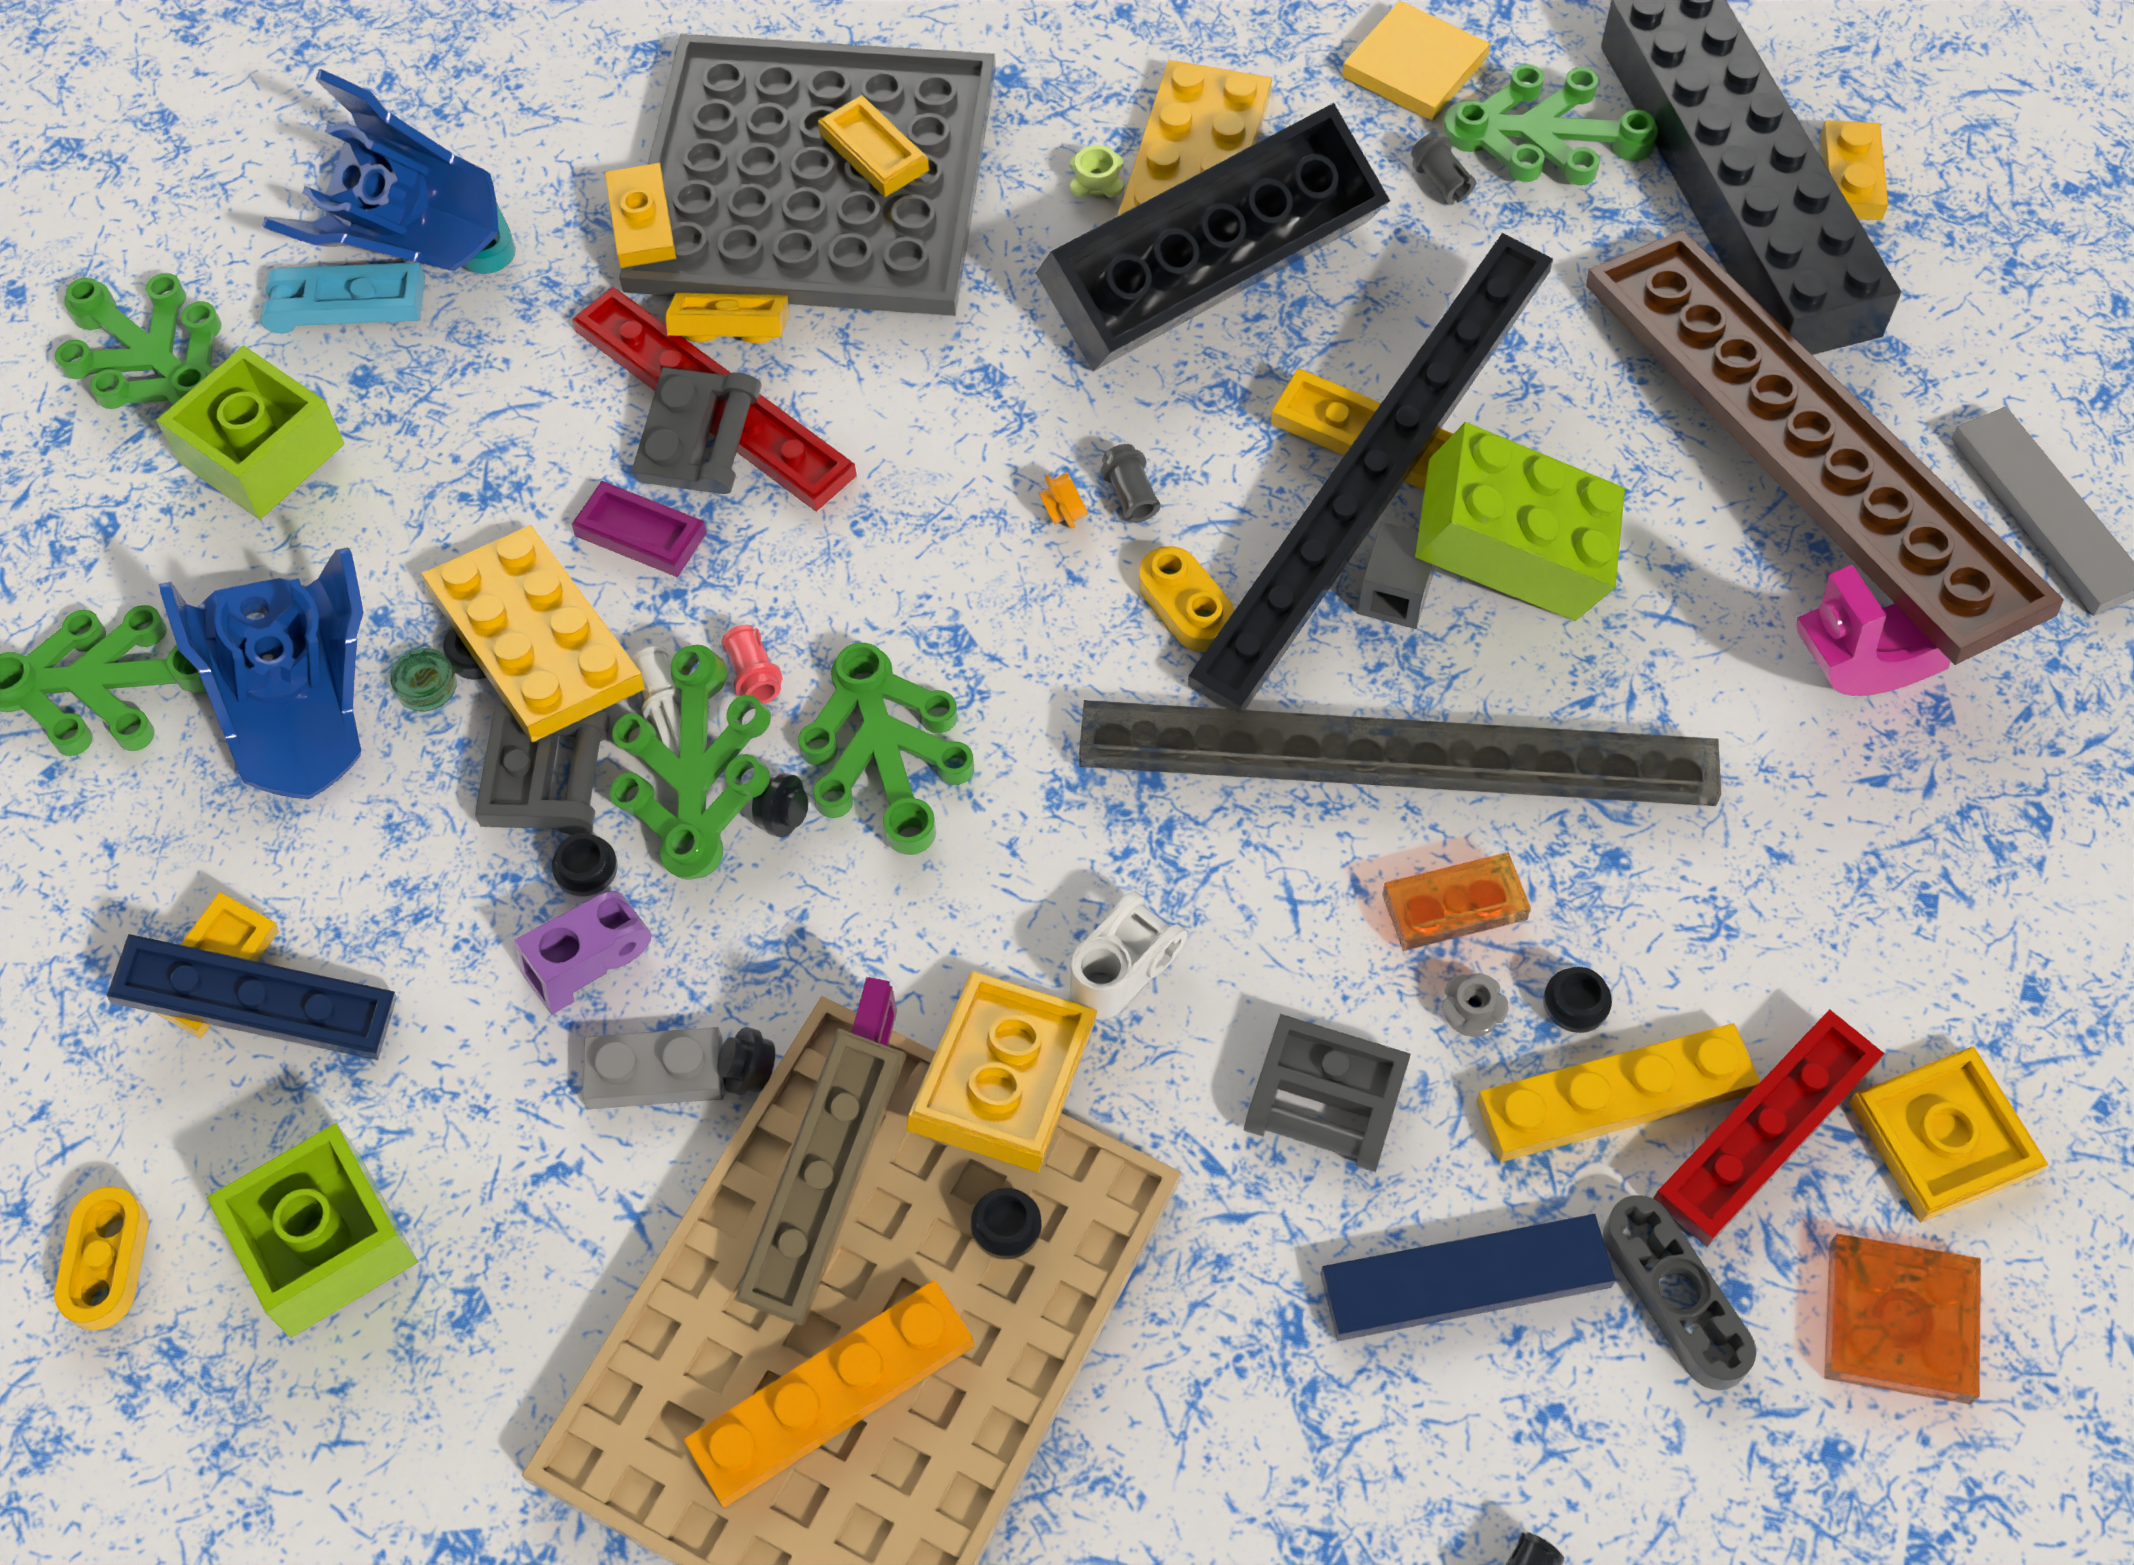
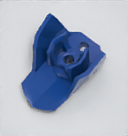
(396, 190)
(287, 715)

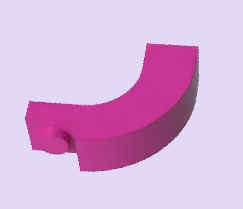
(1865, 645)

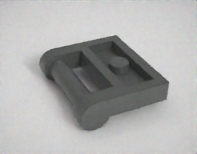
(681, 425)
(520, 775)
(1335, 1072)

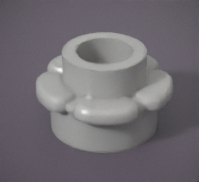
(1468, 1019)

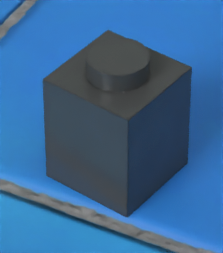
(1394, 579)

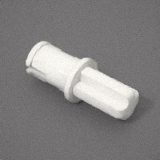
(660, 695)

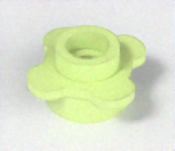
(1096, 172)

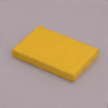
(1002, 1071)

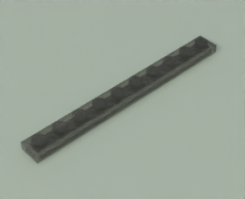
(1401, 753)

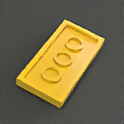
(1195, 124)
(533, 633)

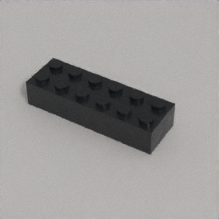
(1211, 236)

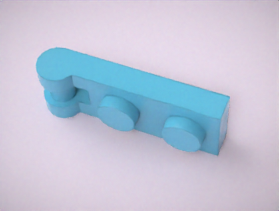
(342, 295)

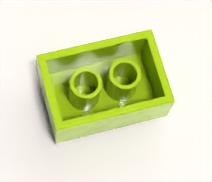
(1521, 522)

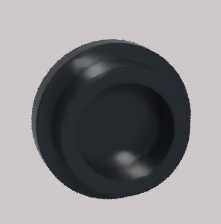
(781, 805)
(584, 864)
(1577, 999)
(746, 1061)
(1006, 1223)

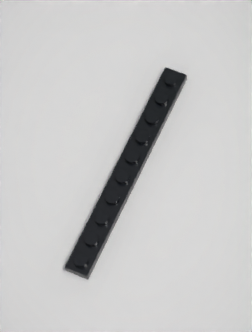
(1369, 475)

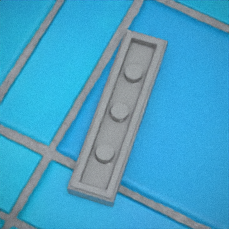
(2048, 509)

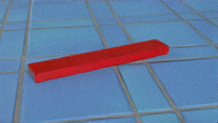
(769, 437)

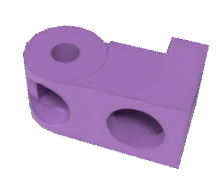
(580, 947)

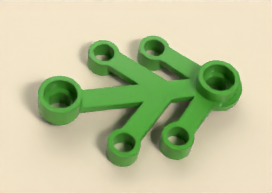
(1484, 126)
(94, 308)
(92, 676)
(883, 737)
(695, 768)

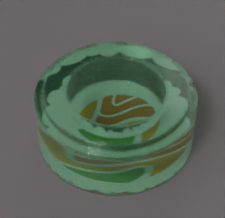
(423, 679)

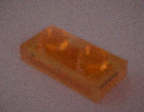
(1456, 901)

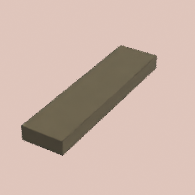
(820, 1177)

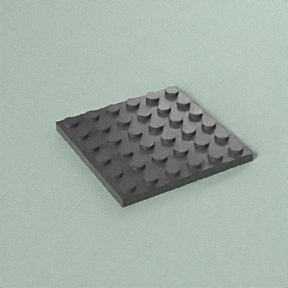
(783, 213)

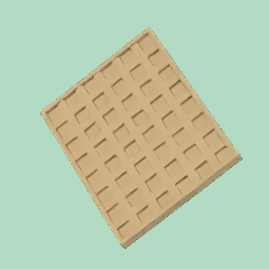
(936, 1462)

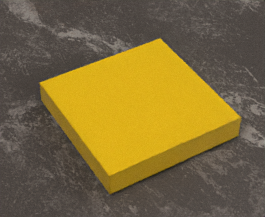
(1416, 60)
(1947, 1133)

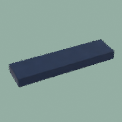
(252, 997)
(1466, 1277)

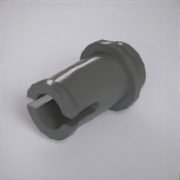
(1434, 158)
(1125, 470)

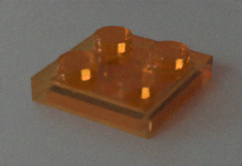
(1903, 1319)

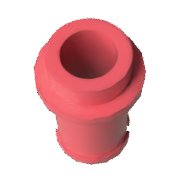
(751, 664)

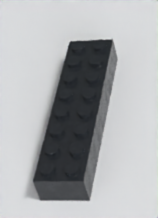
(1750, 170)

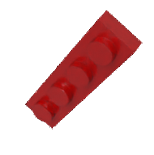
(1768, 1127)

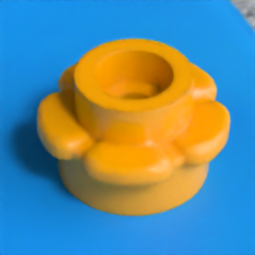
(1063, 500)

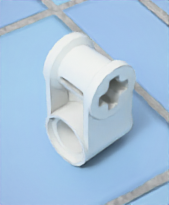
(1129, 947)

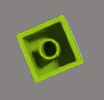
(251, 432)
(311, 1230)

